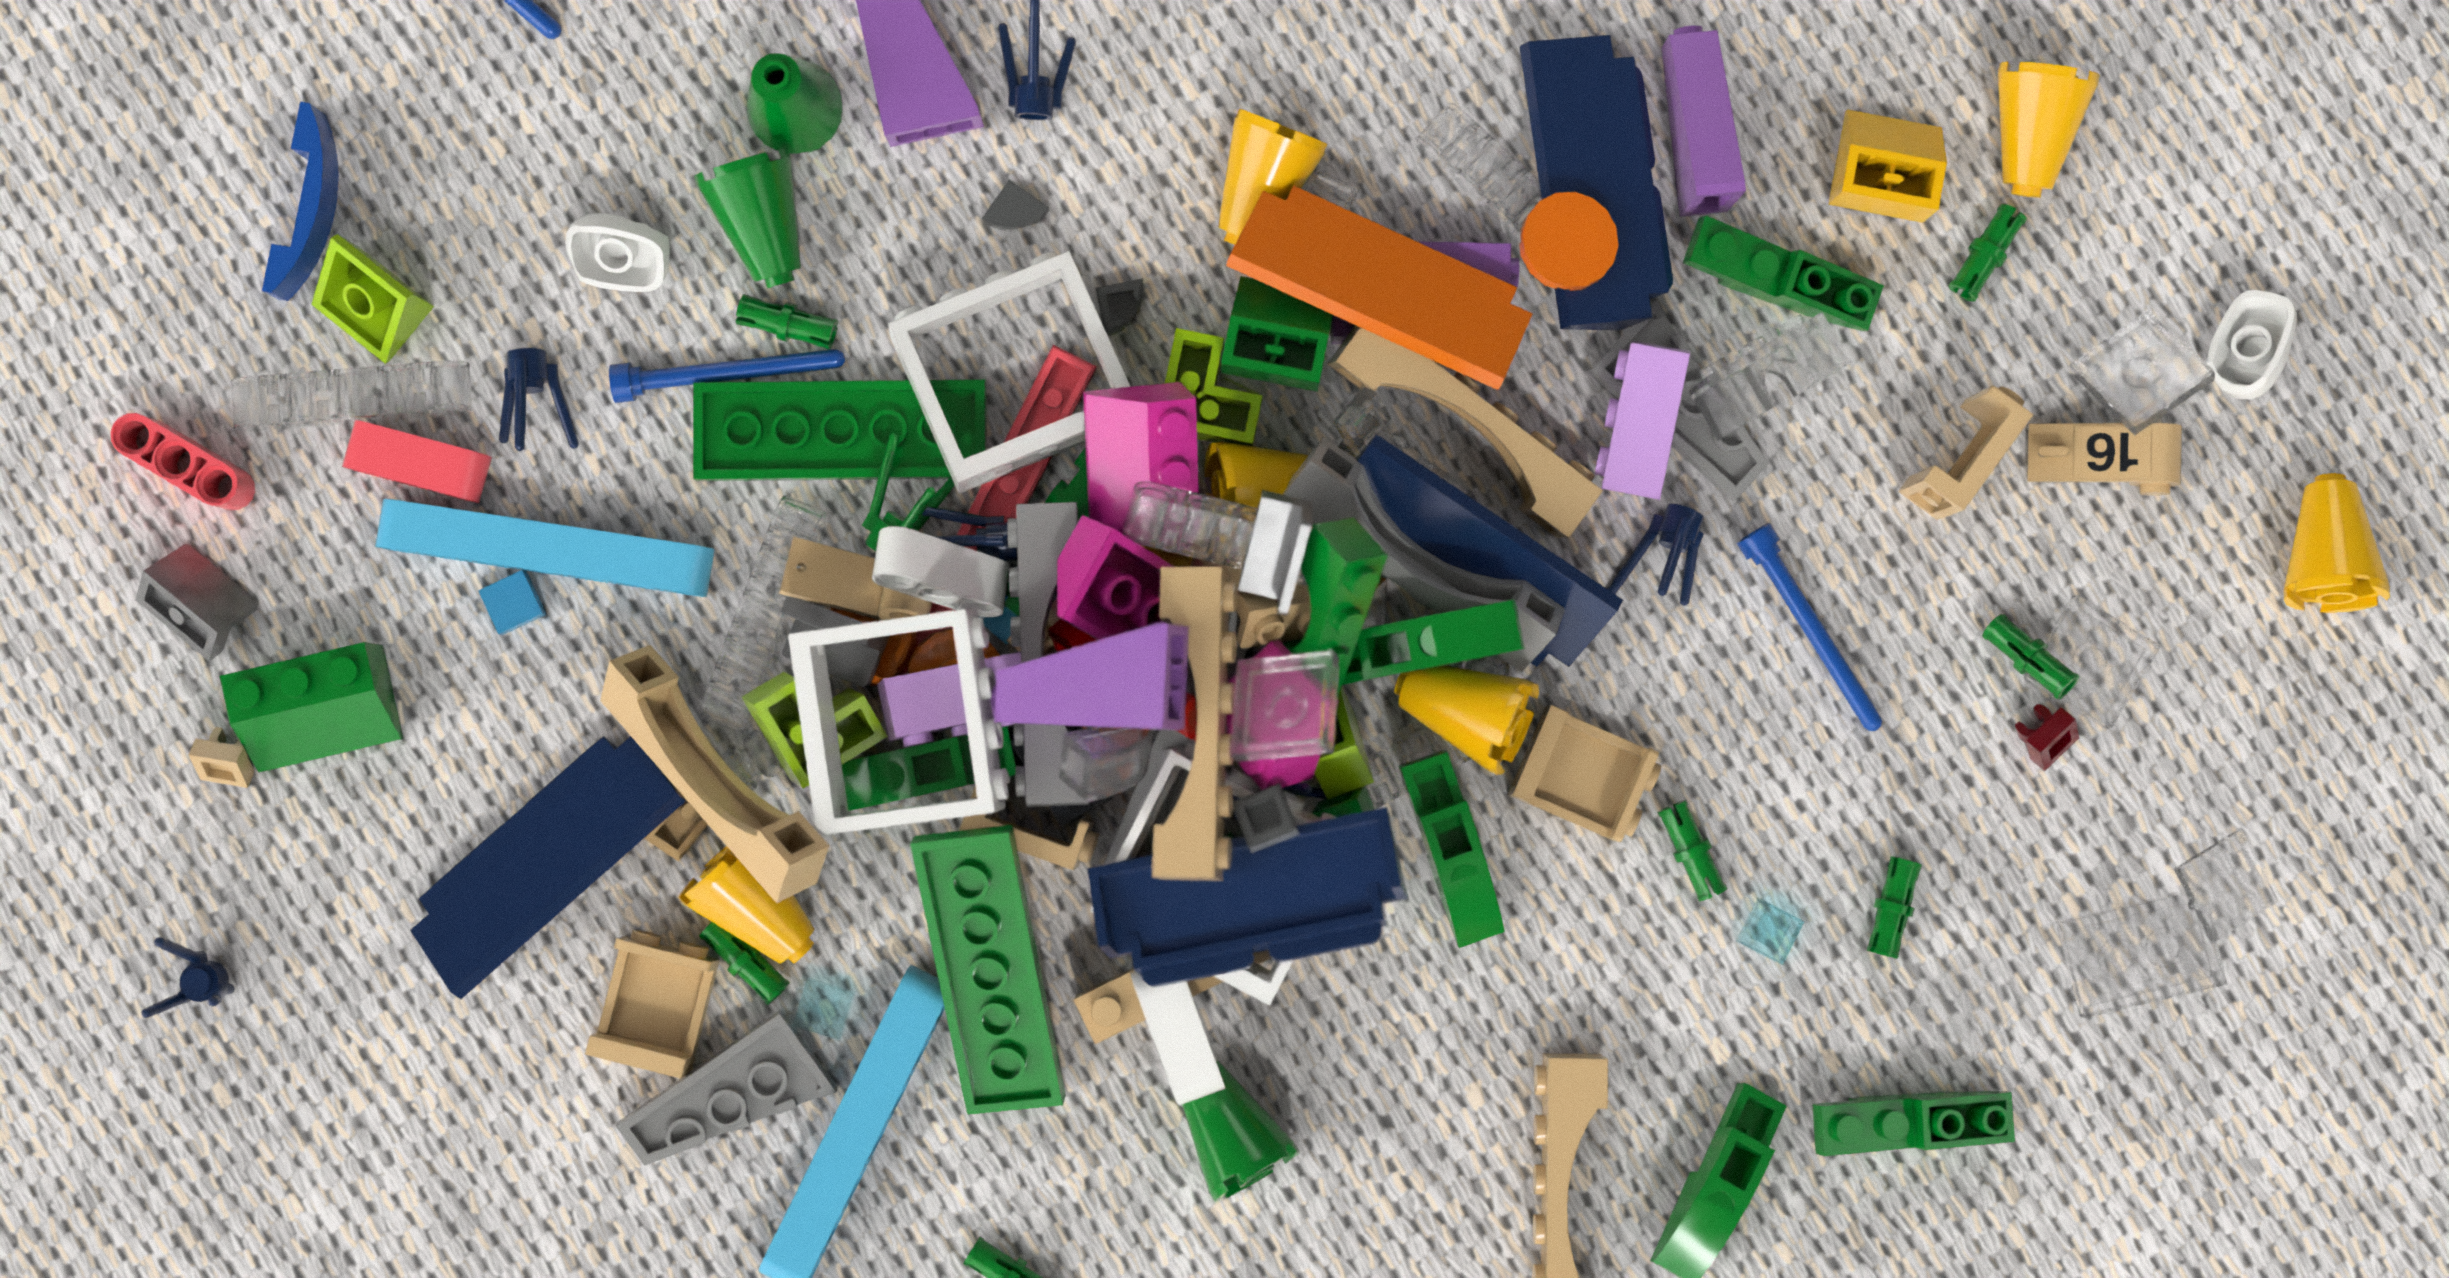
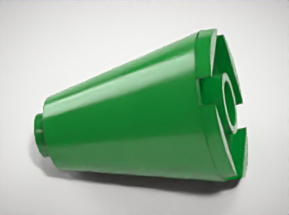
(793, 103)
(757, 213)
(1235, 1138)

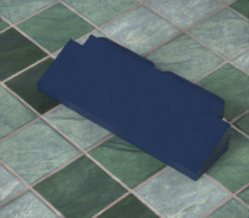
(1598, 142)
(1483, 543)
(541, 860)
(1290, 898)

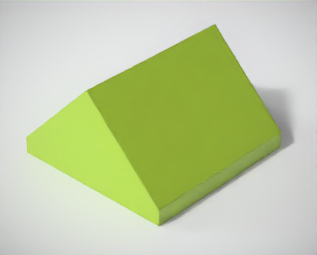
(367, 299)

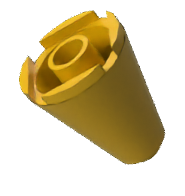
(2039, 121)
(1260, 160)
(1243, 471)
(2334, 550)
(1471, 710)
(742, 907)

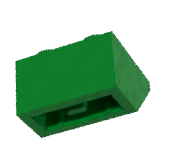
(1275, 337)

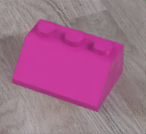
(1136, 438)
(1107, 581)

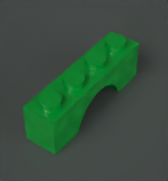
(1341, 575)

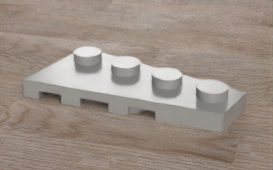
(1727, 463)
(744, 1082)

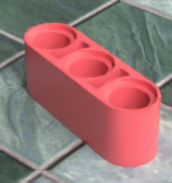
(163, 452)
(417, 461)

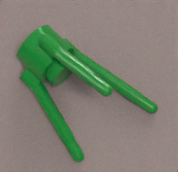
(914, 519)

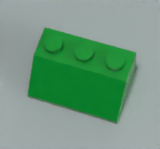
(313, 706)

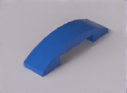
(291, 266)

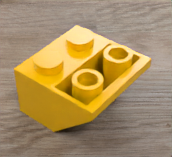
(1889, 167)

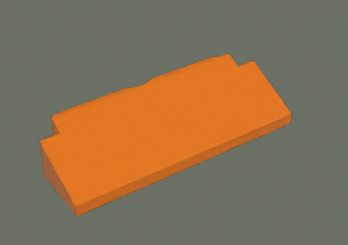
(1383, 283)

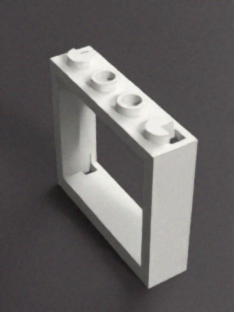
(961, 303)
(821, 736)
(1255, 980)

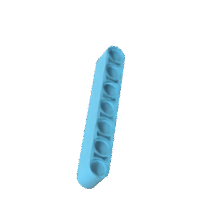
(545, 547)
(856, 1128)

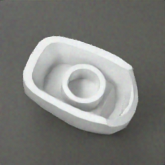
(617, 253)
(2252, 343)

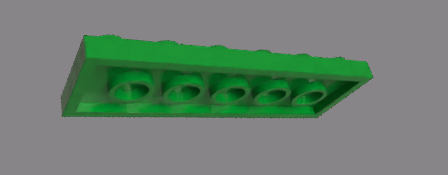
(828, 429)
(988, 969)

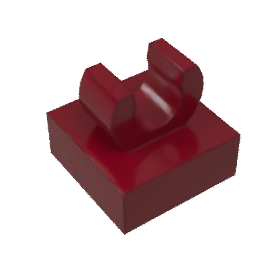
(2051, 738)

